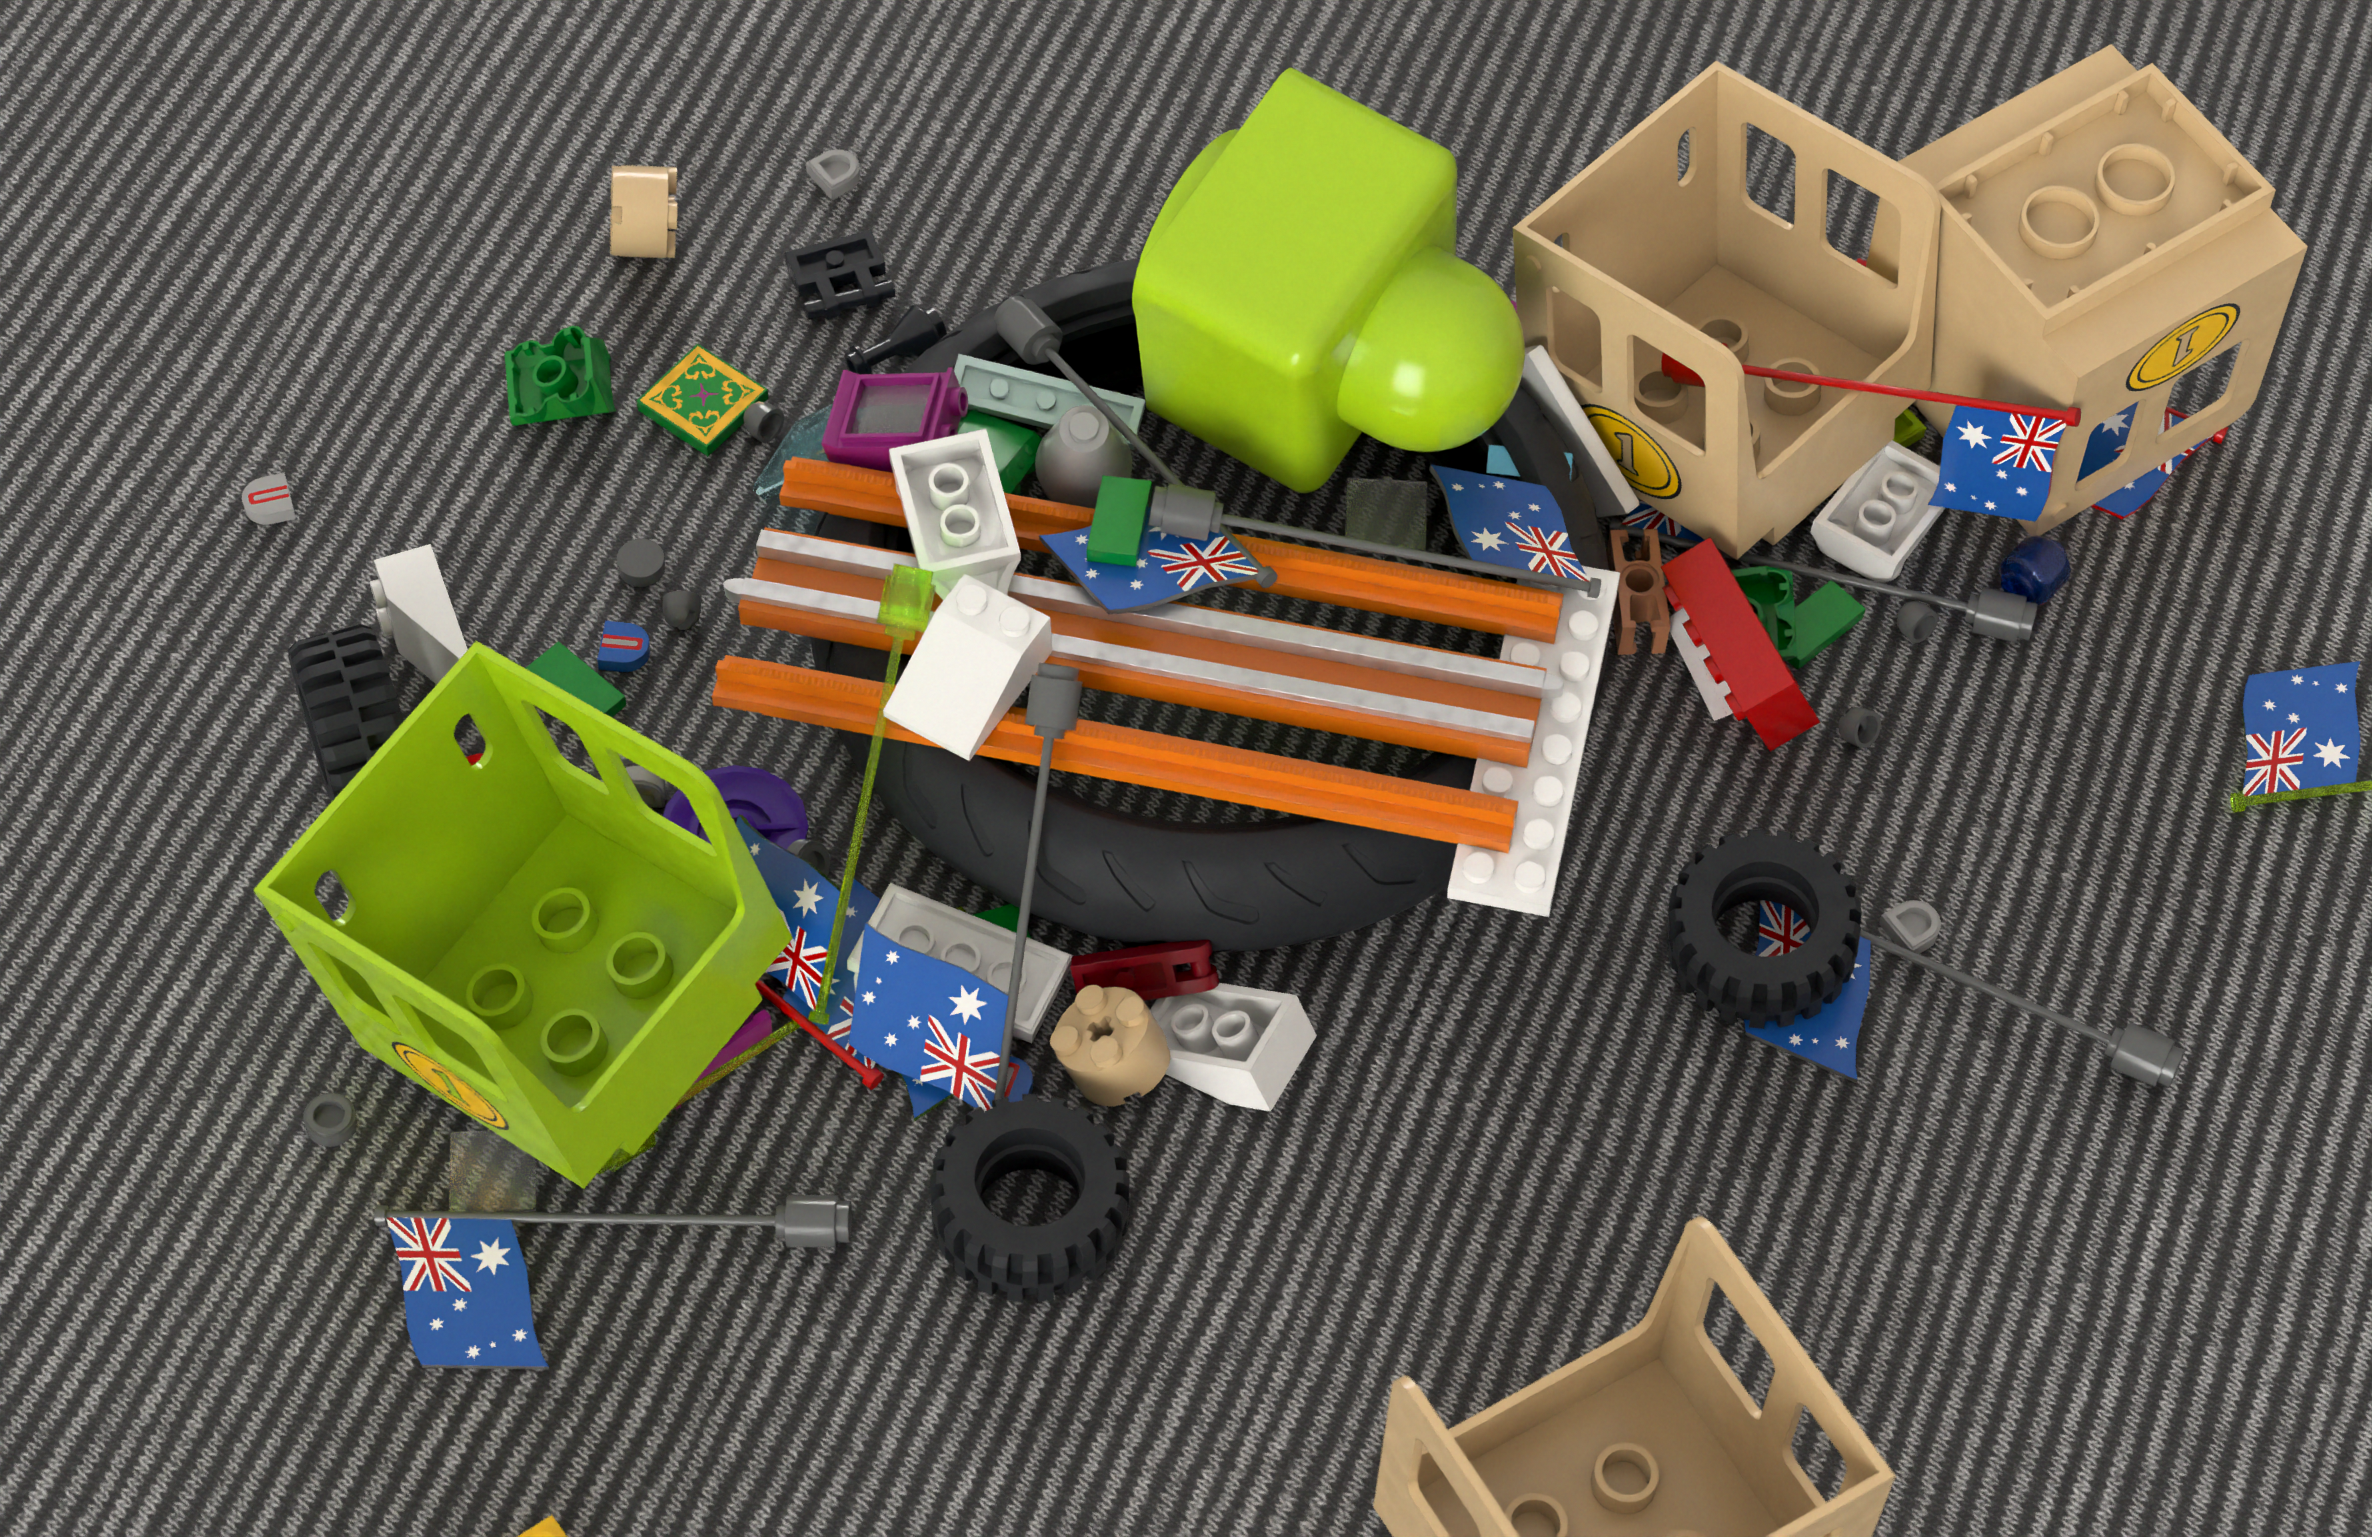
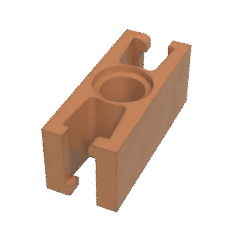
(1647, 604)

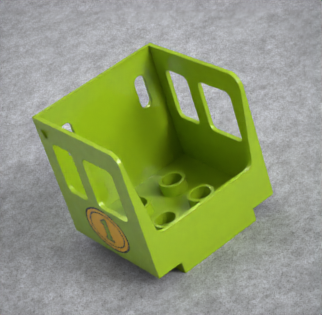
(525, 924)

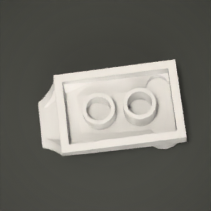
(956, 510)
(1880, 513)

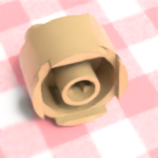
(643, 211)
(1111, 1045)

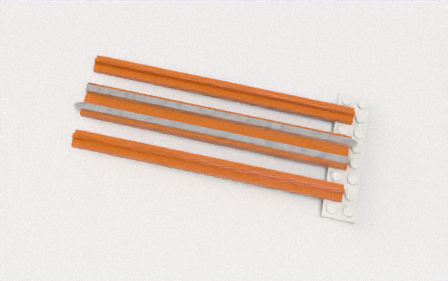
(1512, 714)

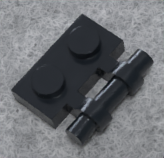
(836, 264)

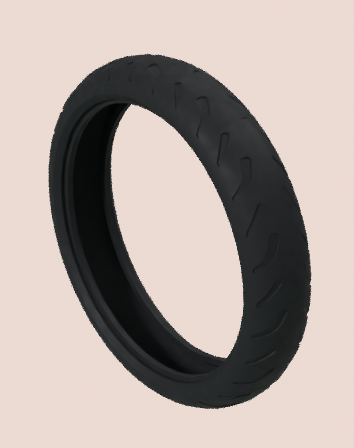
(1144, 874)

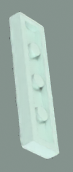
(1034, 396)

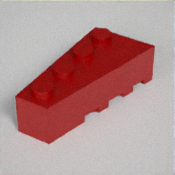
(1737, 645)

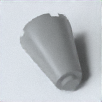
(1078, 454)

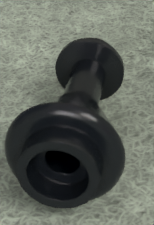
(911, 336)

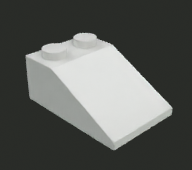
(418, 611)
(969, 667)
(1235, 1042)

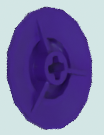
(757, 795)

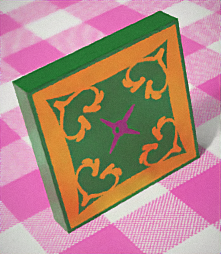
(701, 399)

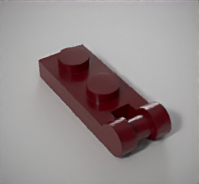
(1149, 969)

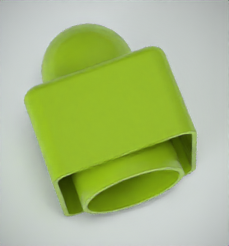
(1320, 293)

